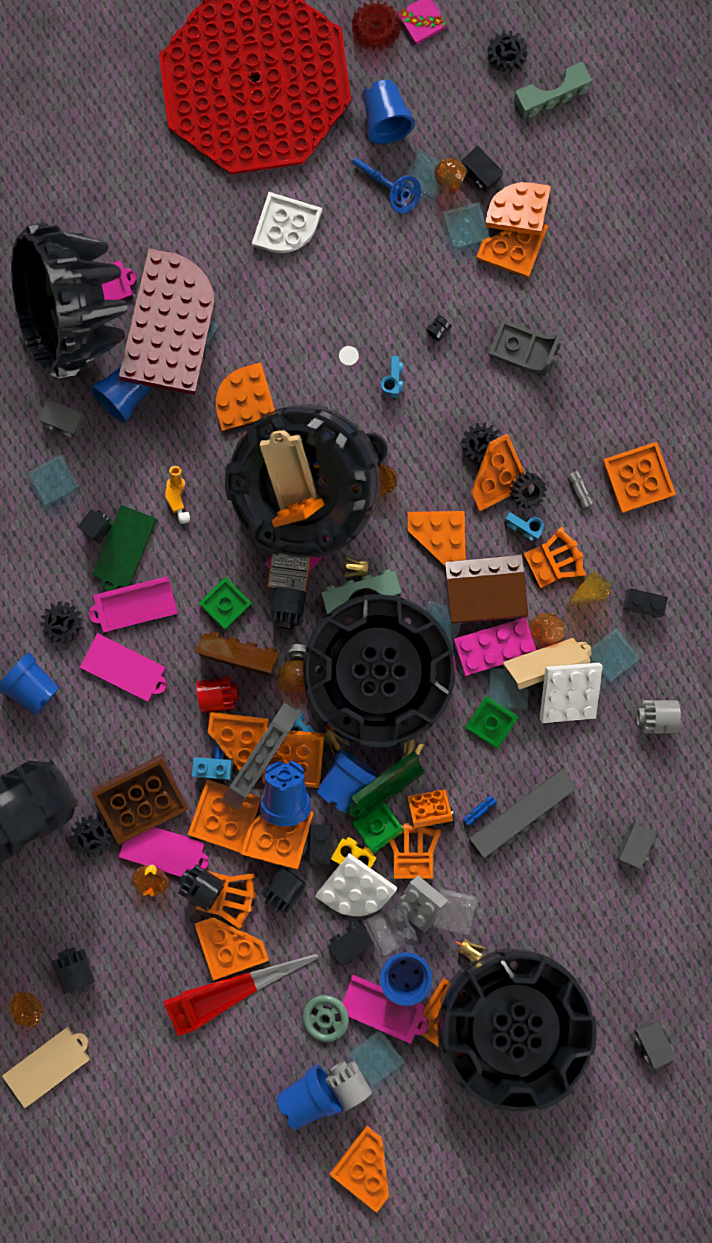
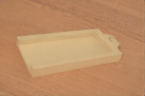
(288, 468)
(531, 667)
(47, 1066)

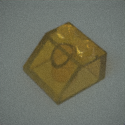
(591, 590)

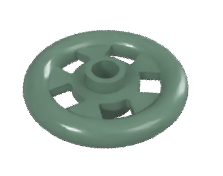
(337, 1007)

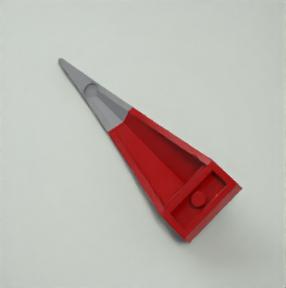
(206, 1002)

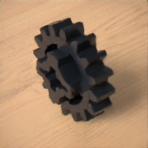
(506, 58)
(476, 438)
(69, 618)
(86, 847)

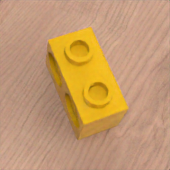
(356, 851)

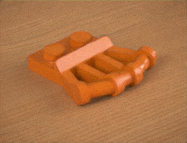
(544, 566)
(418, 863)
(246, 908)

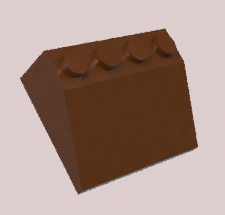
(486, 589)
(238, 654)
(139, 799)

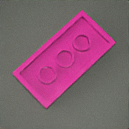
(493, 646)

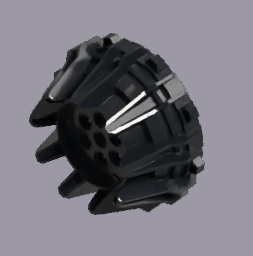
(63, 298)

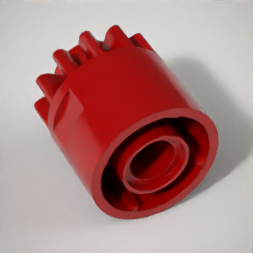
(216, 694)

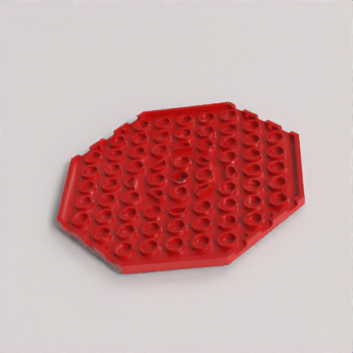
(263, 122)

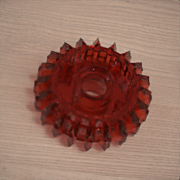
(376, 14)

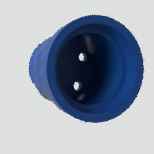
(386, 113)
(118, 396)
(28, 685)
(345, 779)
(285, 795)
(418, 983)
(308, 1099)

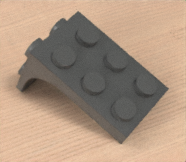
(525, 348)

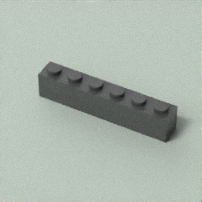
(522, 813)

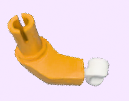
(173, 493)

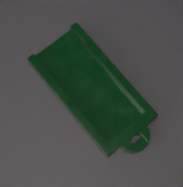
(124, 548)
(386, 786)

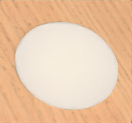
(348, 355)

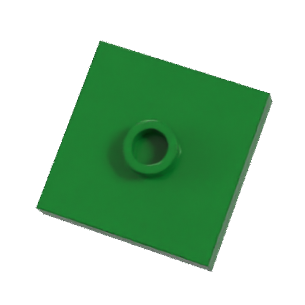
(225, 603)
(491, 722)
(378, 827)

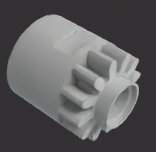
(659, 716)
(348, 1084)

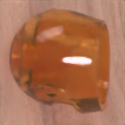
(450, 173)

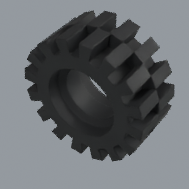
(521, 482)

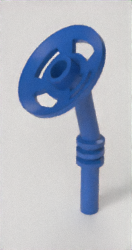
(399, 191)

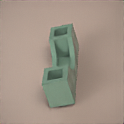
(532, 100)
(383, 584)

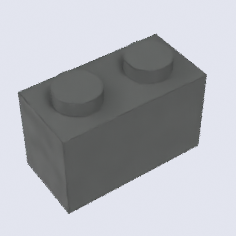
(62, 419)
(637, 845)
(655, 1044)

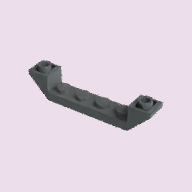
(260, 756)

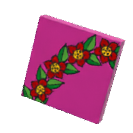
(422, 20)

